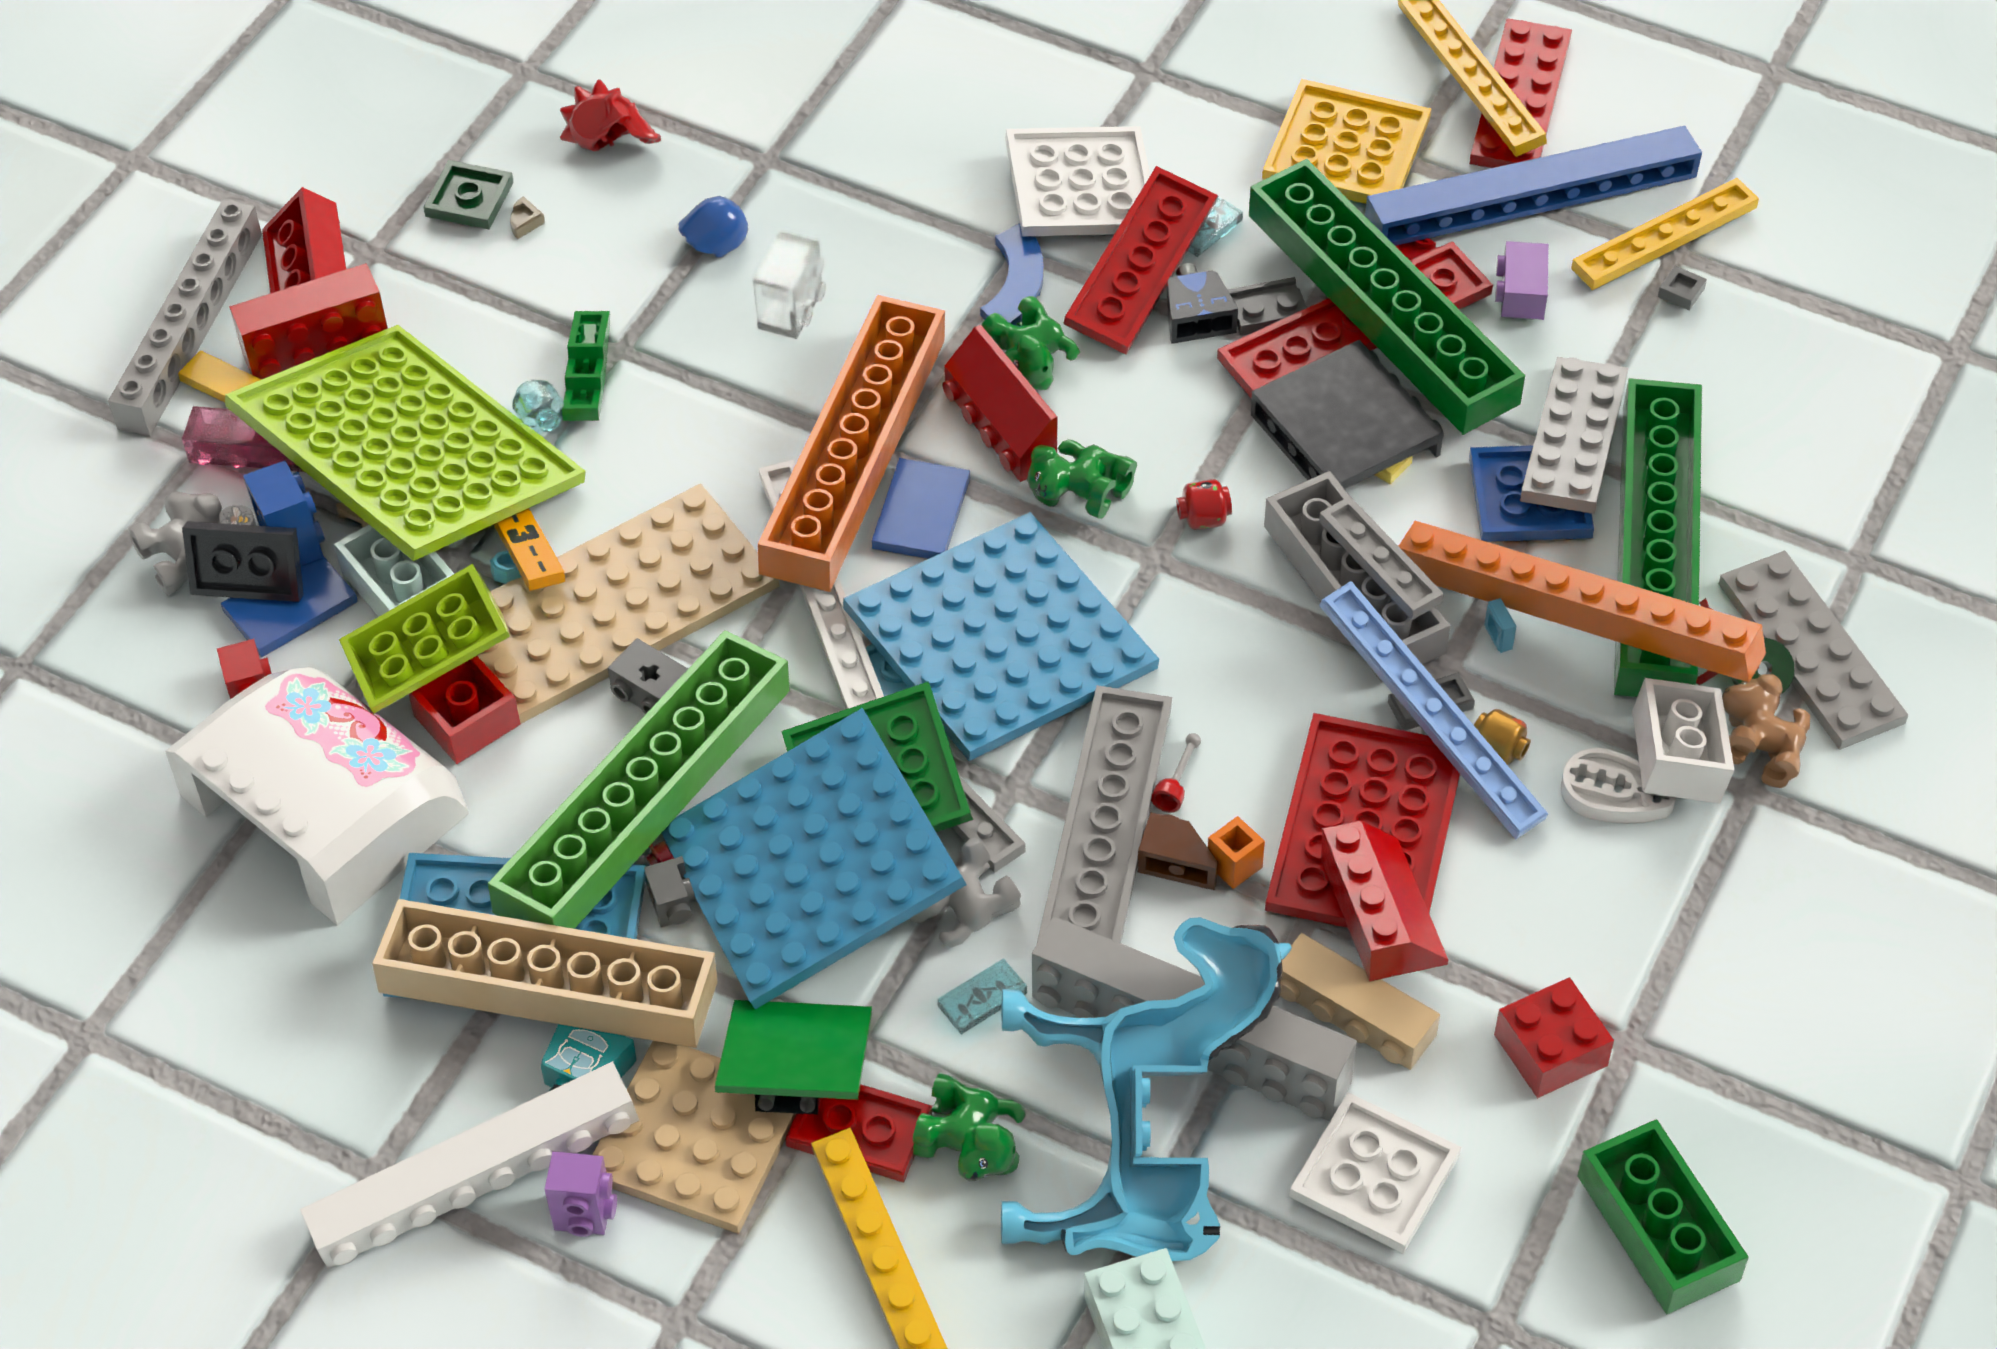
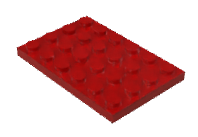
(1368, 776)

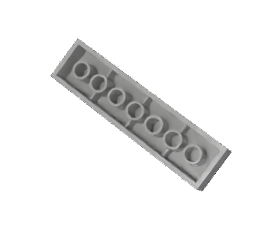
(1280, 1057)

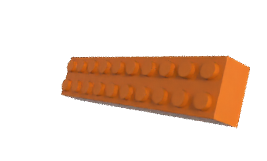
(851, 444)

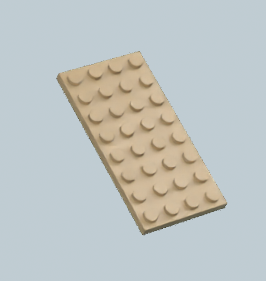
(639, 581)

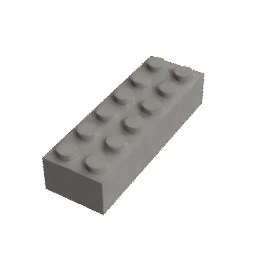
(1327, 566)

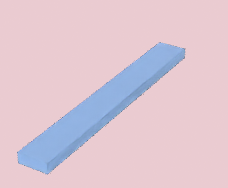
(1433, 710)

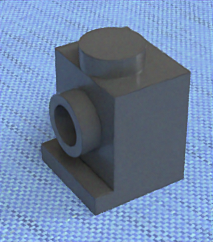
(669, 891)

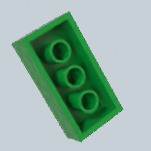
(1662, 1216)

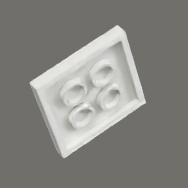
(1375, 1172)

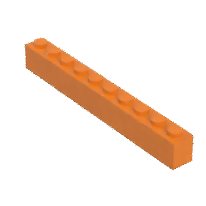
(1587, 601)

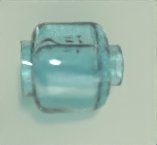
(538, 404)

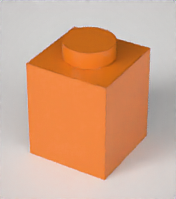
(1237, 851)

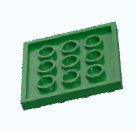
(918, 745)

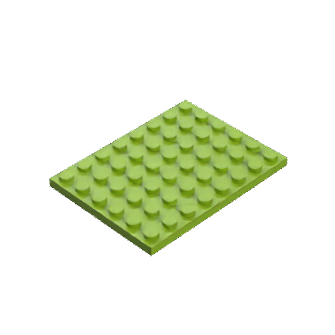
(405, 441)

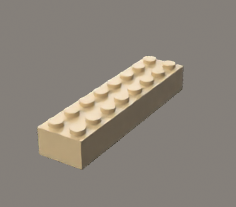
(546, 973)

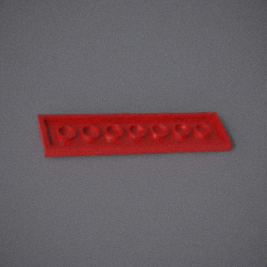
(1325, 328)

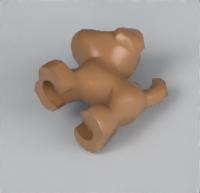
(1752, 713)

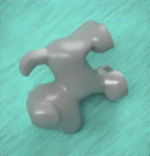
(169, 538)
(970, 903)

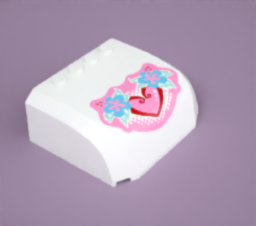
(320, 782)

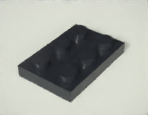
(243, 561)

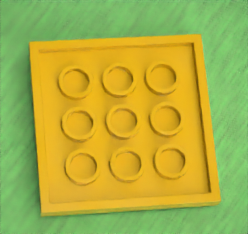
(1350, 137)

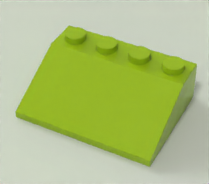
(424, 638)

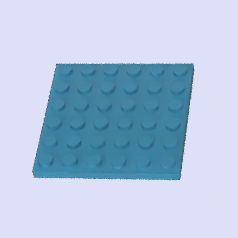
(1000, 634)
(811, 858)

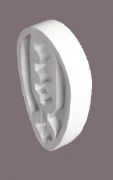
(1604, 802)

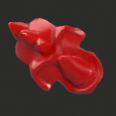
(602, 118)

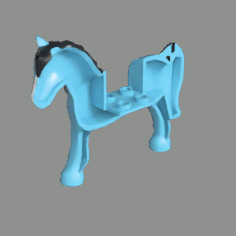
(1150, 1199)

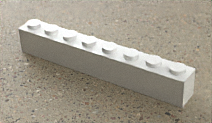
(469, 1165)

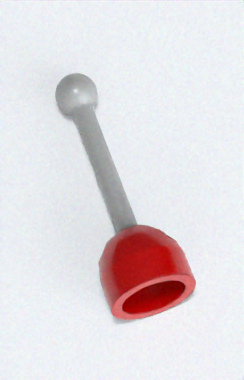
(1168, 793)

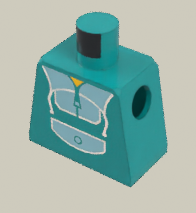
(581, 1050)

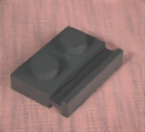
(1266, 303)

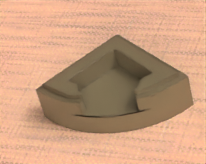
(525, 218)

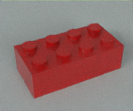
(308, 320)

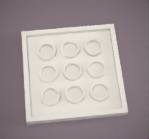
(1075, 178)

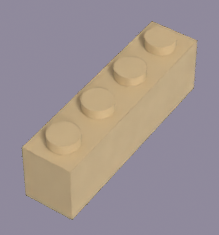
(1365, 1010)

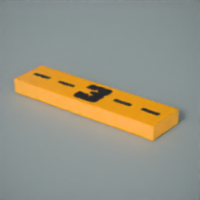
(530, 550)

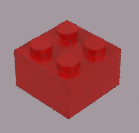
(465, 709)
(1553, 1037)

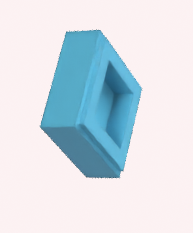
(1500, 625)

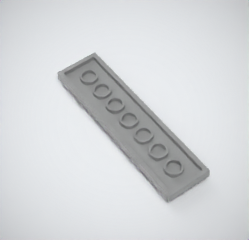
(1108, 811)

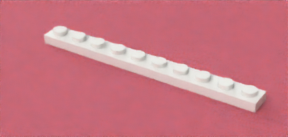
(835, 628)

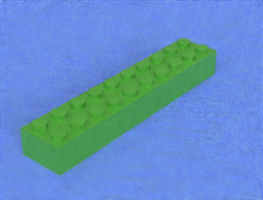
(641, 785)

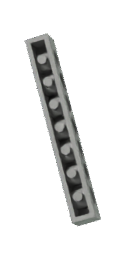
(185, 318)

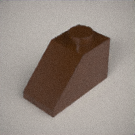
(1176, 852)

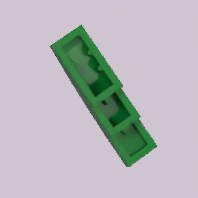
(586, 365)

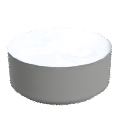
(237, 515)

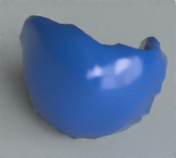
(715, 226)

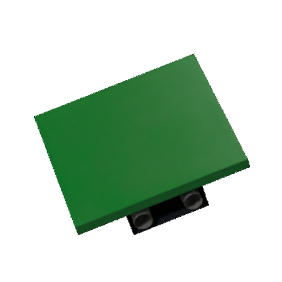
(794, 1054)

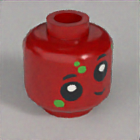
(1204, 504)

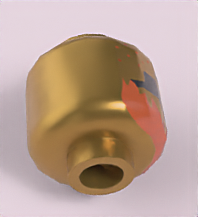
(1504, 734)

